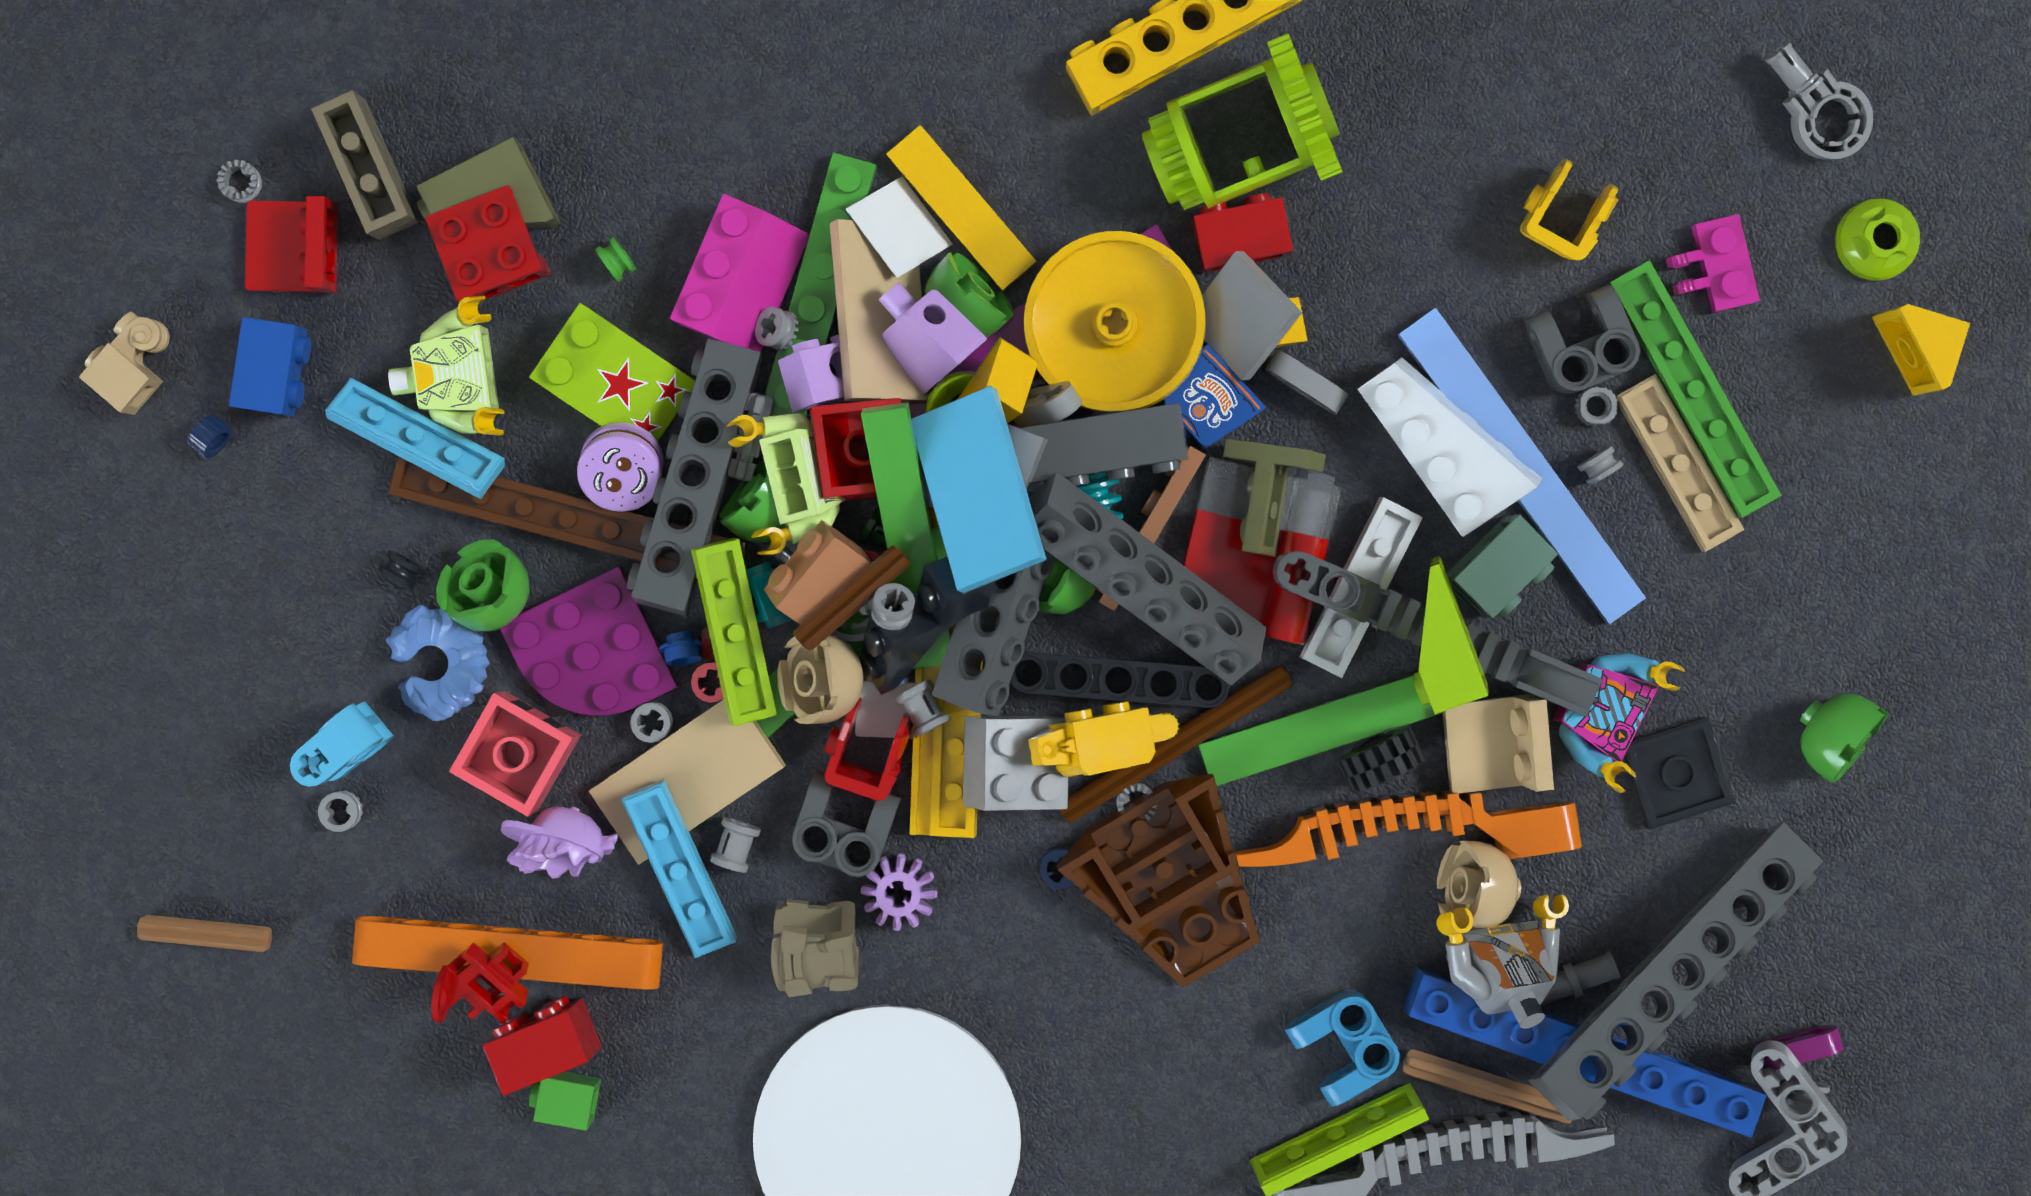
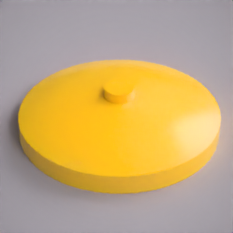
(1115, 320)

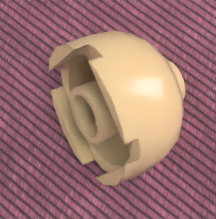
(820, 681)
(1479, 880)

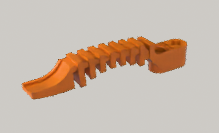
(1515, 831)

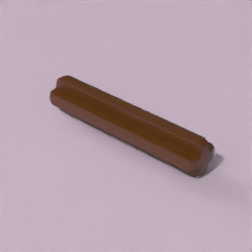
(851, 598)

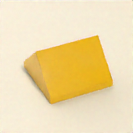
(1923, 345)

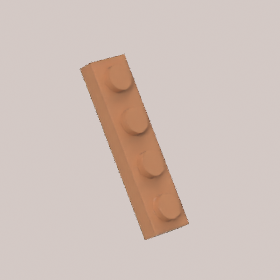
(1161, 505)

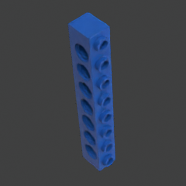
(1657, 1078)

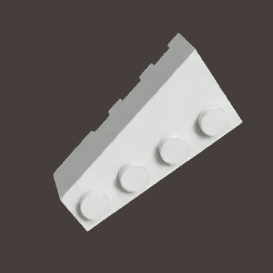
(1447, 448)

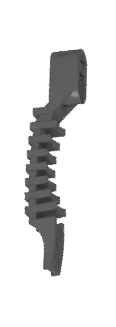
(1405, 620)

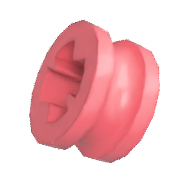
(700, 672)

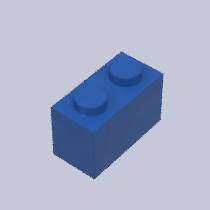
(270, 367)

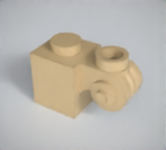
(119, 369)

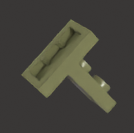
(1268, 488)

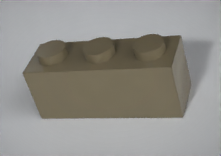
(365, 165)

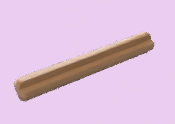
(1480, 1084)

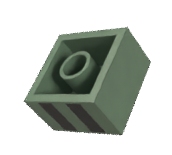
(1501, 567)

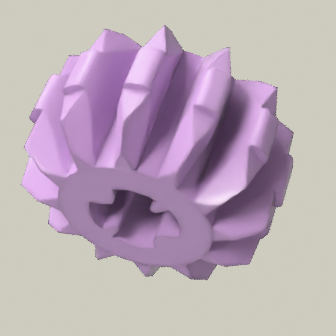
(911, 882)

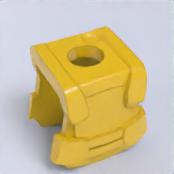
(1586, 238)

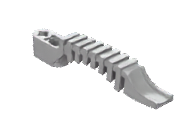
(1383, 1161)

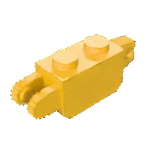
(1103, 741)

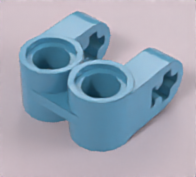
(1355, 1038)

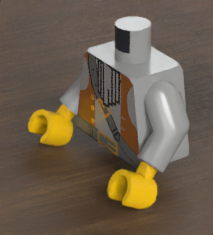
(1507, 963)

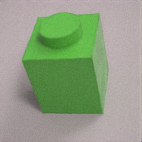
(566, 1100)

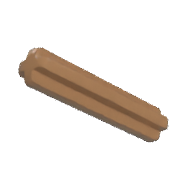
(204, 933)

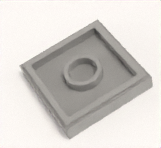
(1245, 315)

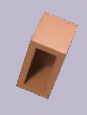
(815, 572)

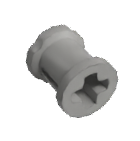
(922, 708)
(735, 844)

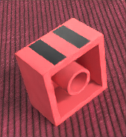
(515, 753)

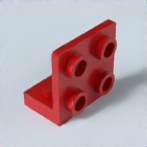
(486, 245)
(292, 246)

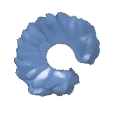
(465, 662)

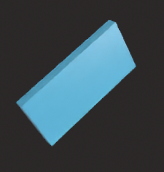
(977, 490)

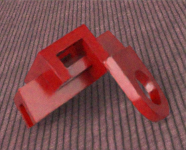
(460, 981)

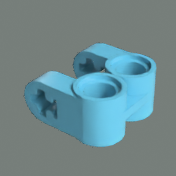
(344, 741)

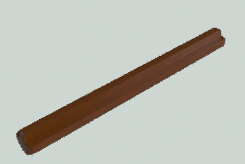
(1188, 736)

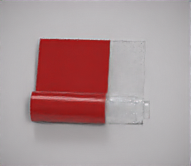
(1247, 577)

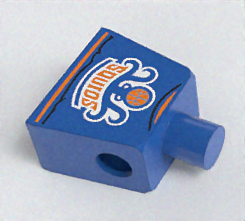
(1213, 400)

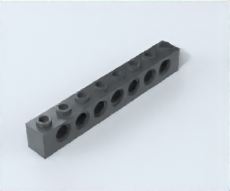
(1560, 1075)

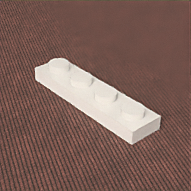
(1373, 558)

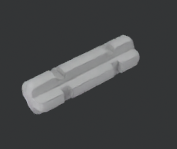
(742, 465)

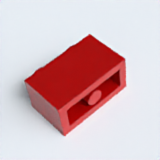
(1256, 228)

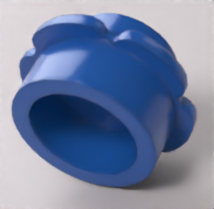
(681, 649)

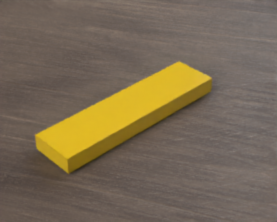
(961, 208)

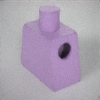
(927, 335)

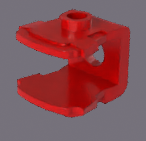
(857, 777)

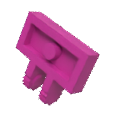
(1723, 263)

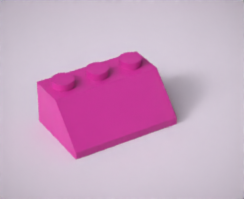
(739, 273)

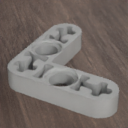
(1800, 1137)

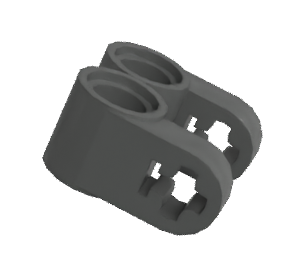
(1612, 326)
(839, 833)

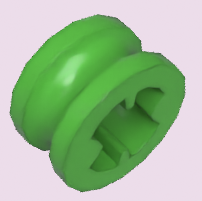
(615, 259)

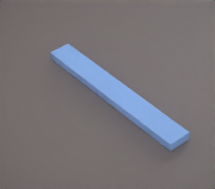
(1548, 505)

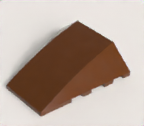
(1169, 878)

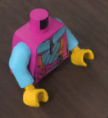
(1614, 714)

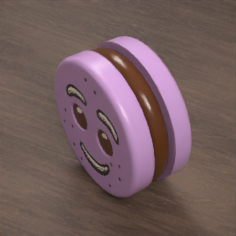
(620, 466)

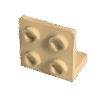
(1498, 744)

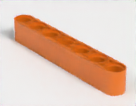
(550, 954)

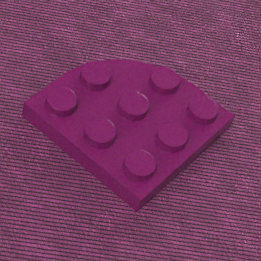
(591, 649)

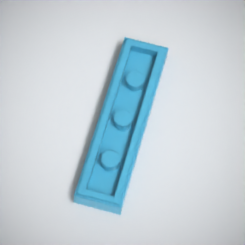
(415, 438)
(679, 868)

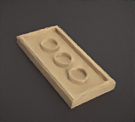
(860, 281)
(704, 769)

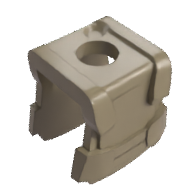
(814, 947)

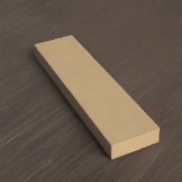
(1679, 463)

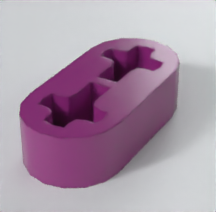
(1809, 1044)

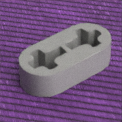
(1306, 382)
(1048, 404)

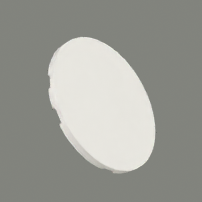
(887, 1109)

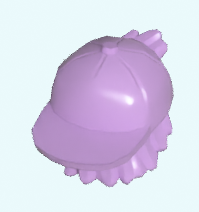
(557, 842)

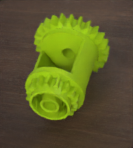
(1303, 106)

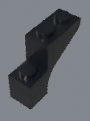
(890, 654)

